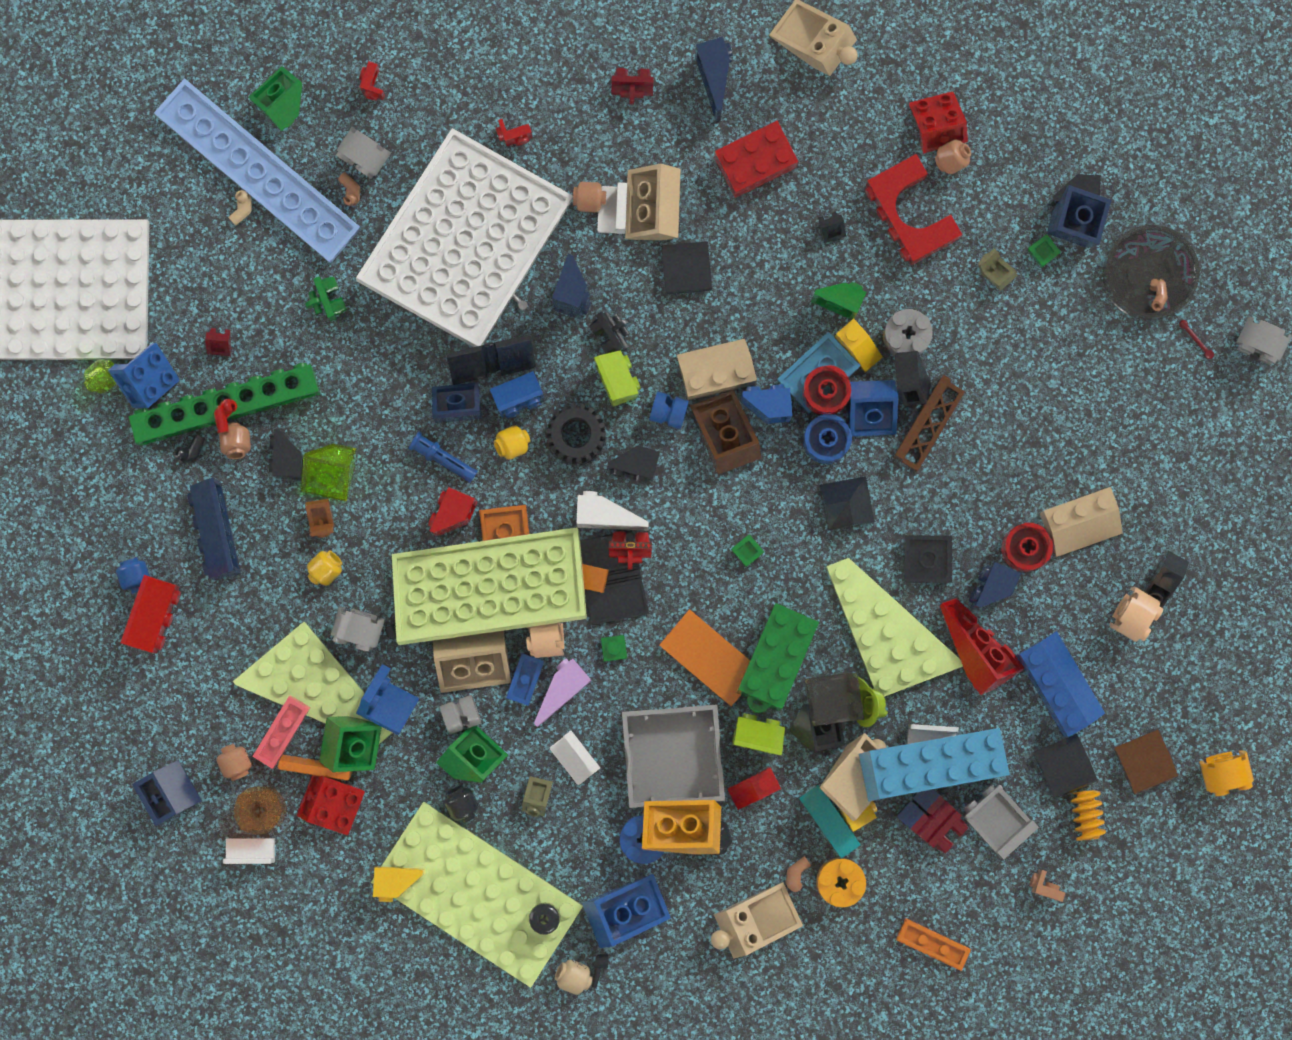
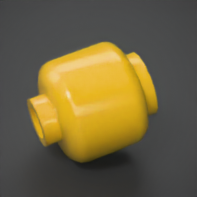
(511, 442)
(324, 568)

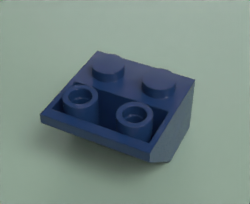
(995, 584)
(167, 792)

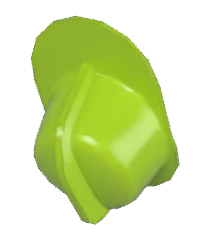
(873, 704)

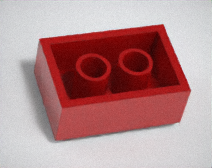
(756, 159)

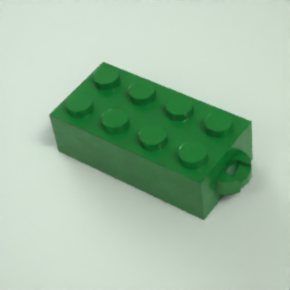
(777, 659)

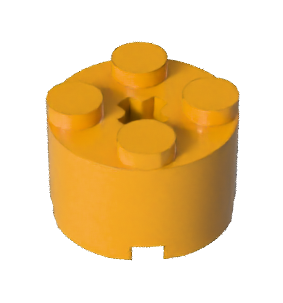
(1227, 772)
(854, 886)

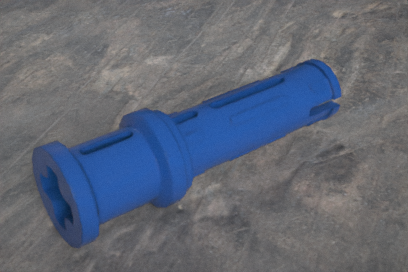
(433, 452)

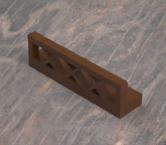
(921, 419)

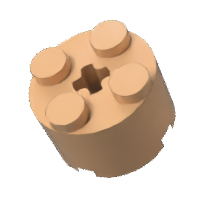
(1136, 614)
(546, 640)

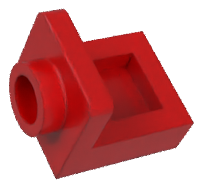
(368, 78)
(518, 135)

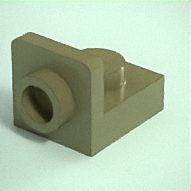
(536, 796)

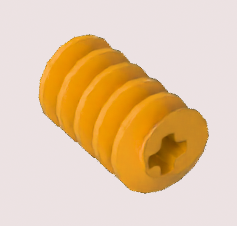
(1088, 815)

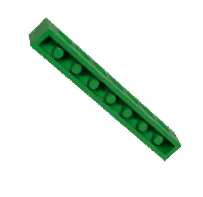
(306, 388)

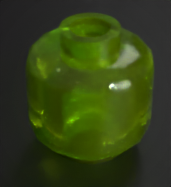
(98, 377)

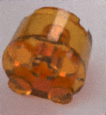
(267, 798)

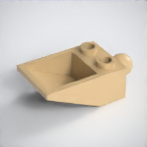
(815, 37)
(846, 781)
(756, 921)

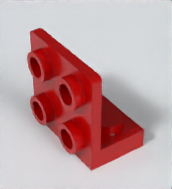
(939, 121)
(330, 804)

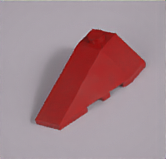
(982, 657)

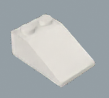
(601, 513)

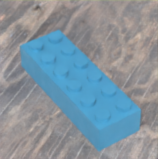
(933, 764)

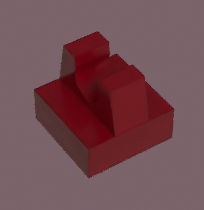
(218, 343)

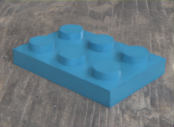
(823, 353)

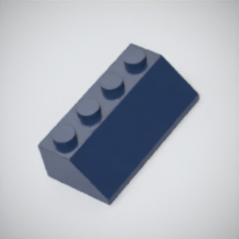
(214, 529)

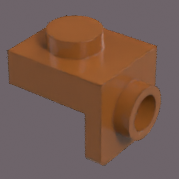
(320, 518)

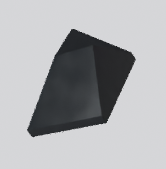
(847, 503)
(816, 737)

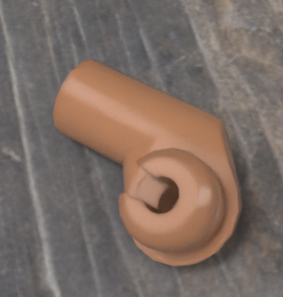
(352, 189)
(1161, 294)
(794, 872)

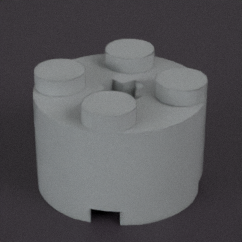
(363, 151)
(910, 320)
(1264, 340)
(357, 628)

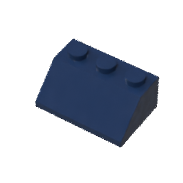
(571, 291)

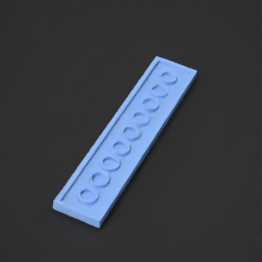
(257, 171)

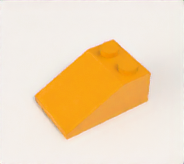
(682, 826)

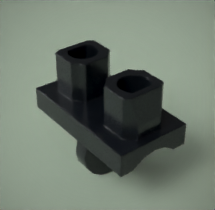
(606, 324)

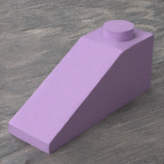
(564, 686)

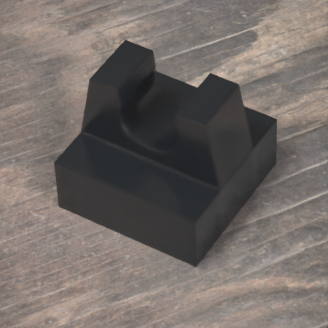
(832, 228)

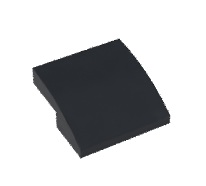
(686, 267)
(1065, 766)

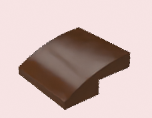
(1146, 762)

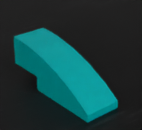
(829, 821)

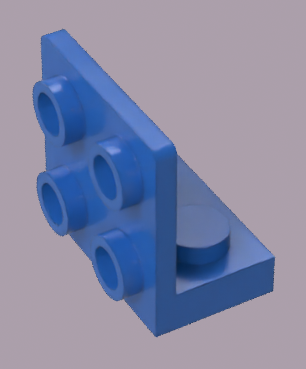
(145, 377)
(386, 703)

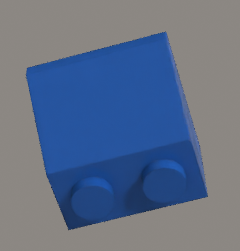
(873, 408)

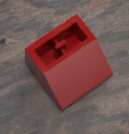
(453, 513)

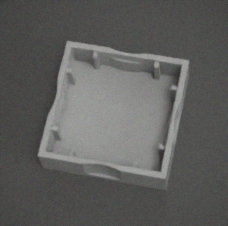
(673, 755)

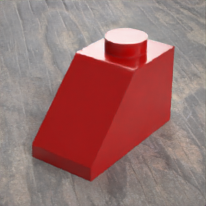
(754, 788)

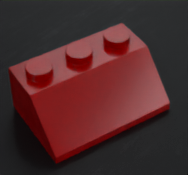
(151, 614)

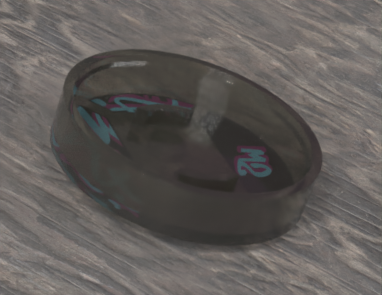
(1146, 255)

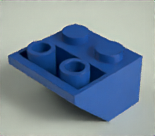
(517, 395)
(770, 404)

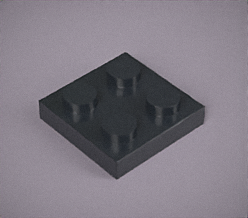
(927, 559)

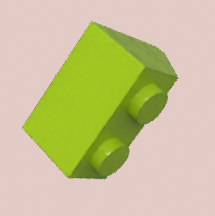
(616, 378)

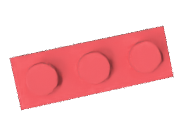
(281, 732)

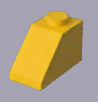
(858, 345)
(864, 818)
(394, 881)

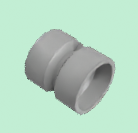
(460, 714)

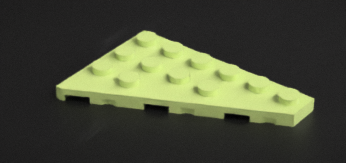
(889, 639)
(310, 673)

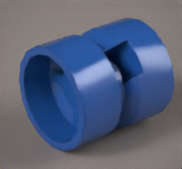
(669, 410)

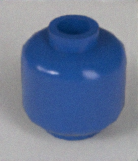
(131, 574)

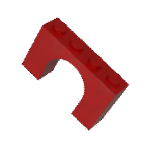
(914, 242)

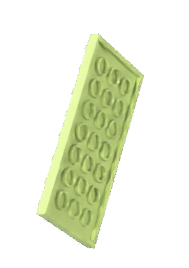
(488, 586)
(479, 894)

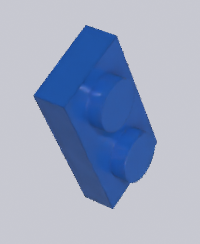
(525, 679)

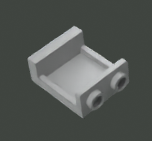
(999, 820)

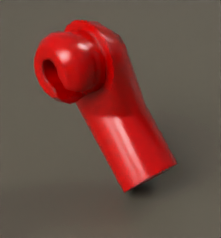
(222, 412)

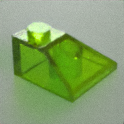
(329, 471)

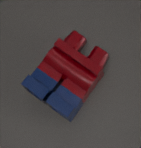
(938, 822)

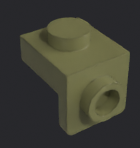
(996, 269)

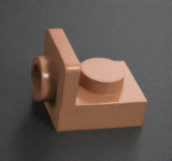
(1049, 890)

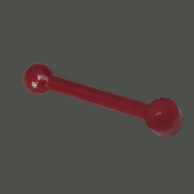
(1208, 354)

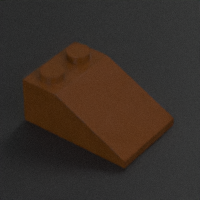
(726, 432)

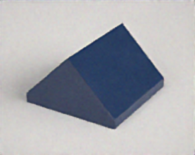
(456, 402)

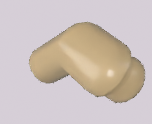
(244, 207)

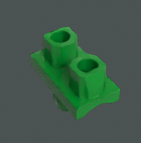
(332, 307)

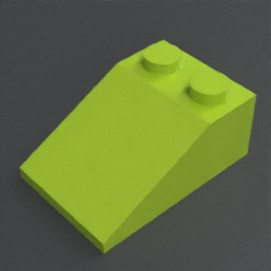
(758, 735)

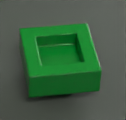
(1044, 251)
(747, 550)
(614, 648)

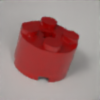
(820, 378)
(1037, 539)

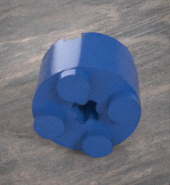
(839, 433)
(632, 848)

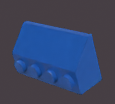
(1060, 684)

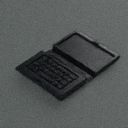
(505, 355)
(624, 588)

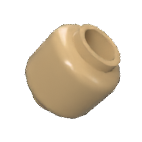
(573, 977)

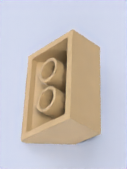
(653, 203)
(716, 369)
(1082, 521)
(471, 661)

